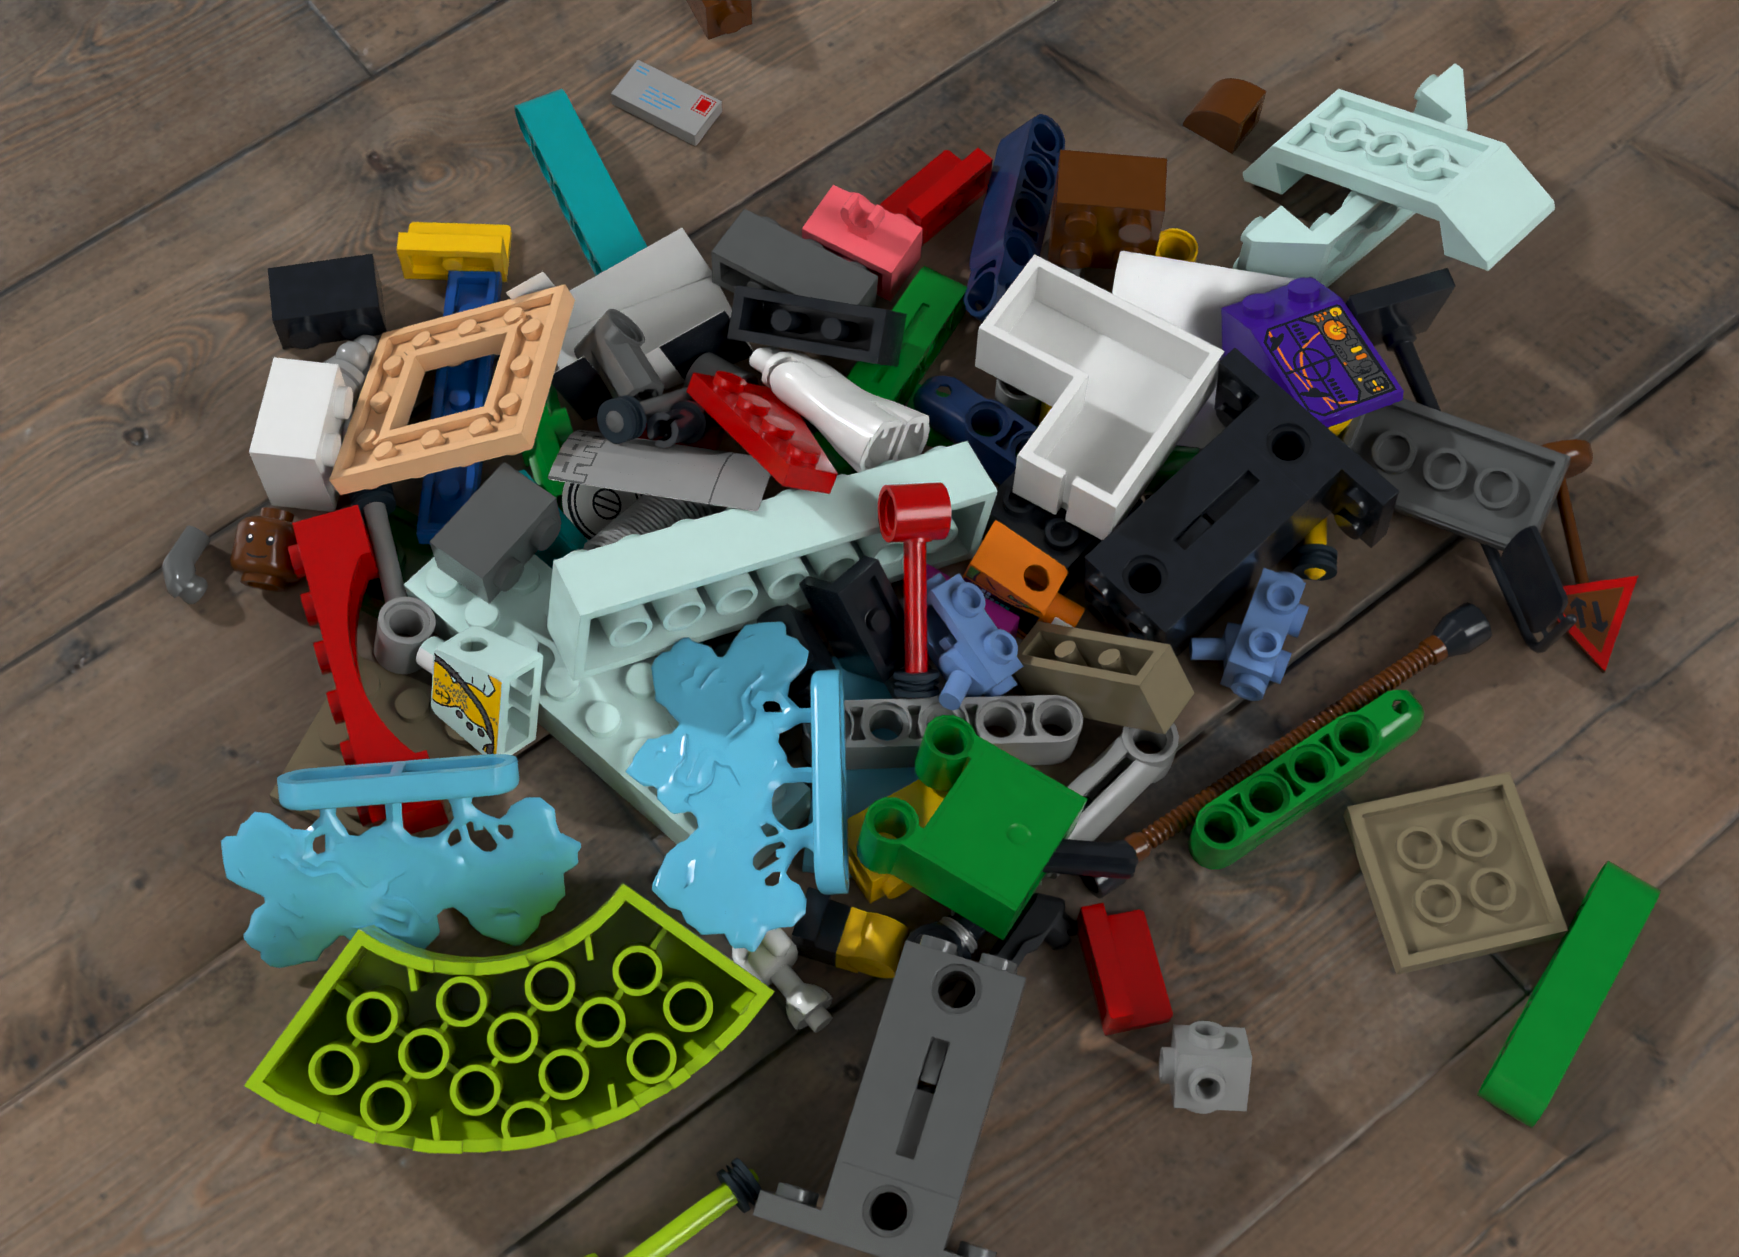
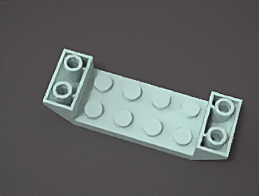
(1416, 163)
(1338, 241)

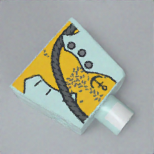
(485, 688)

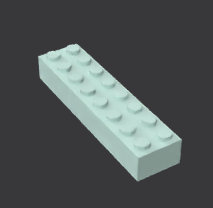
(734, 565)
(595, 717)

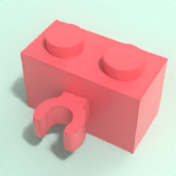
(867, 235)

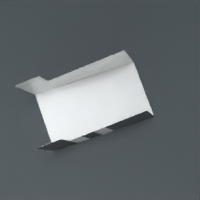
(667, 296)

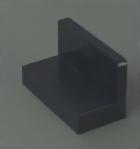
(860, 619)

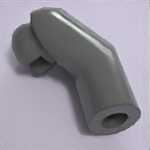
(180, 566)

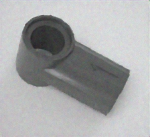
(616, 355)

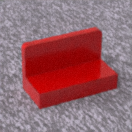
(941, 191)
(1123, 969)

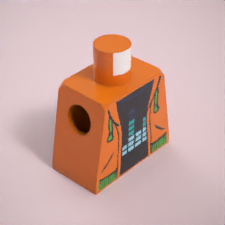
(1021, 580)

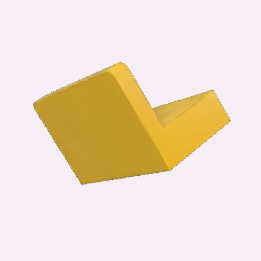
(436, 248)

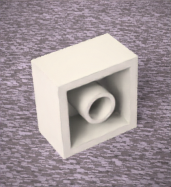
(301, 433)

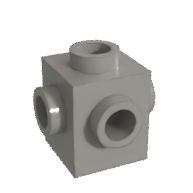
(1207, 1067)

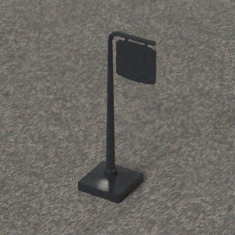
(1525, 570)

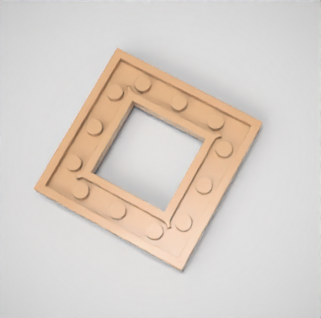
(387, 450)

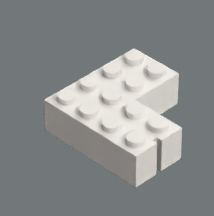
(1116, 389)

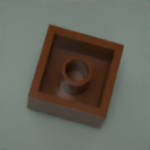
(1105, 208)

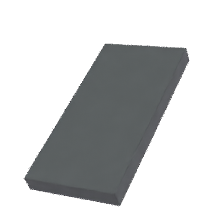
(1459, 471)

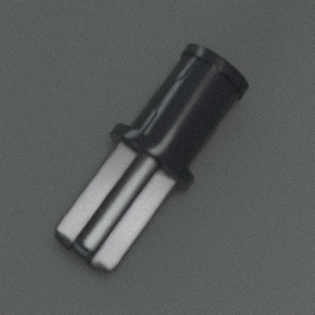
(682, 423)

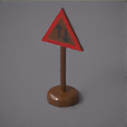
(1597, 604)

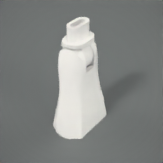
(853, 421)

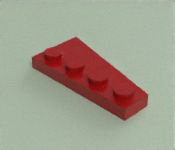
(765, 430)

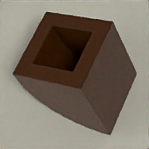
(1227, 113)

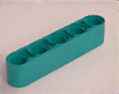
(579, 180)

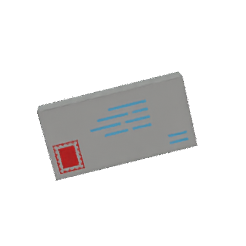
(666, 102)

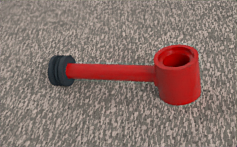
(915, 516)

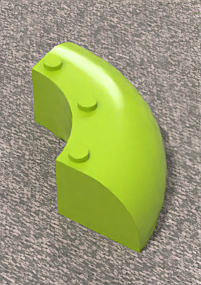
(511, 1044)

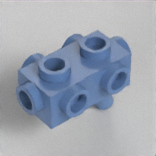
(966, 643)
(1254, 650)

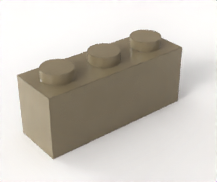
(1105, 675)

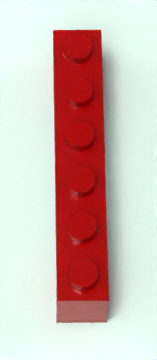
(338, 564)

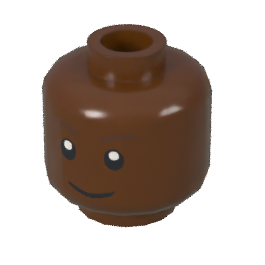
(262, 550)

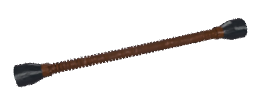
(1454, 635)

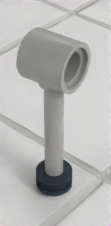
(399, 613)

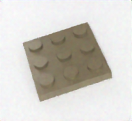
(406, 712)
(1454, 873)

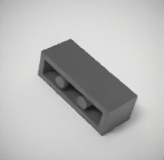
(768, 257)

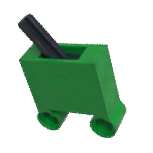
(989, 834)

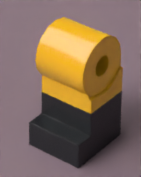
(849, 937)

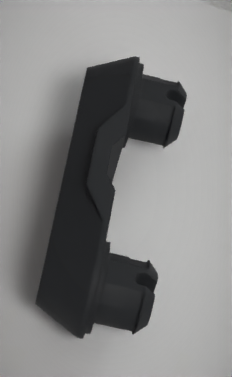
(1039, 921)

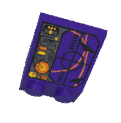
(1311, 350)

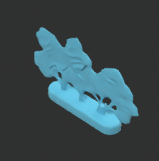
(725, 772)
(386, 872)

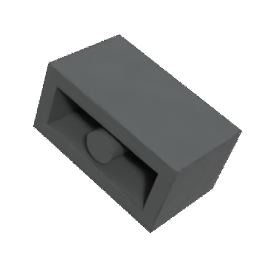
(497, 533)

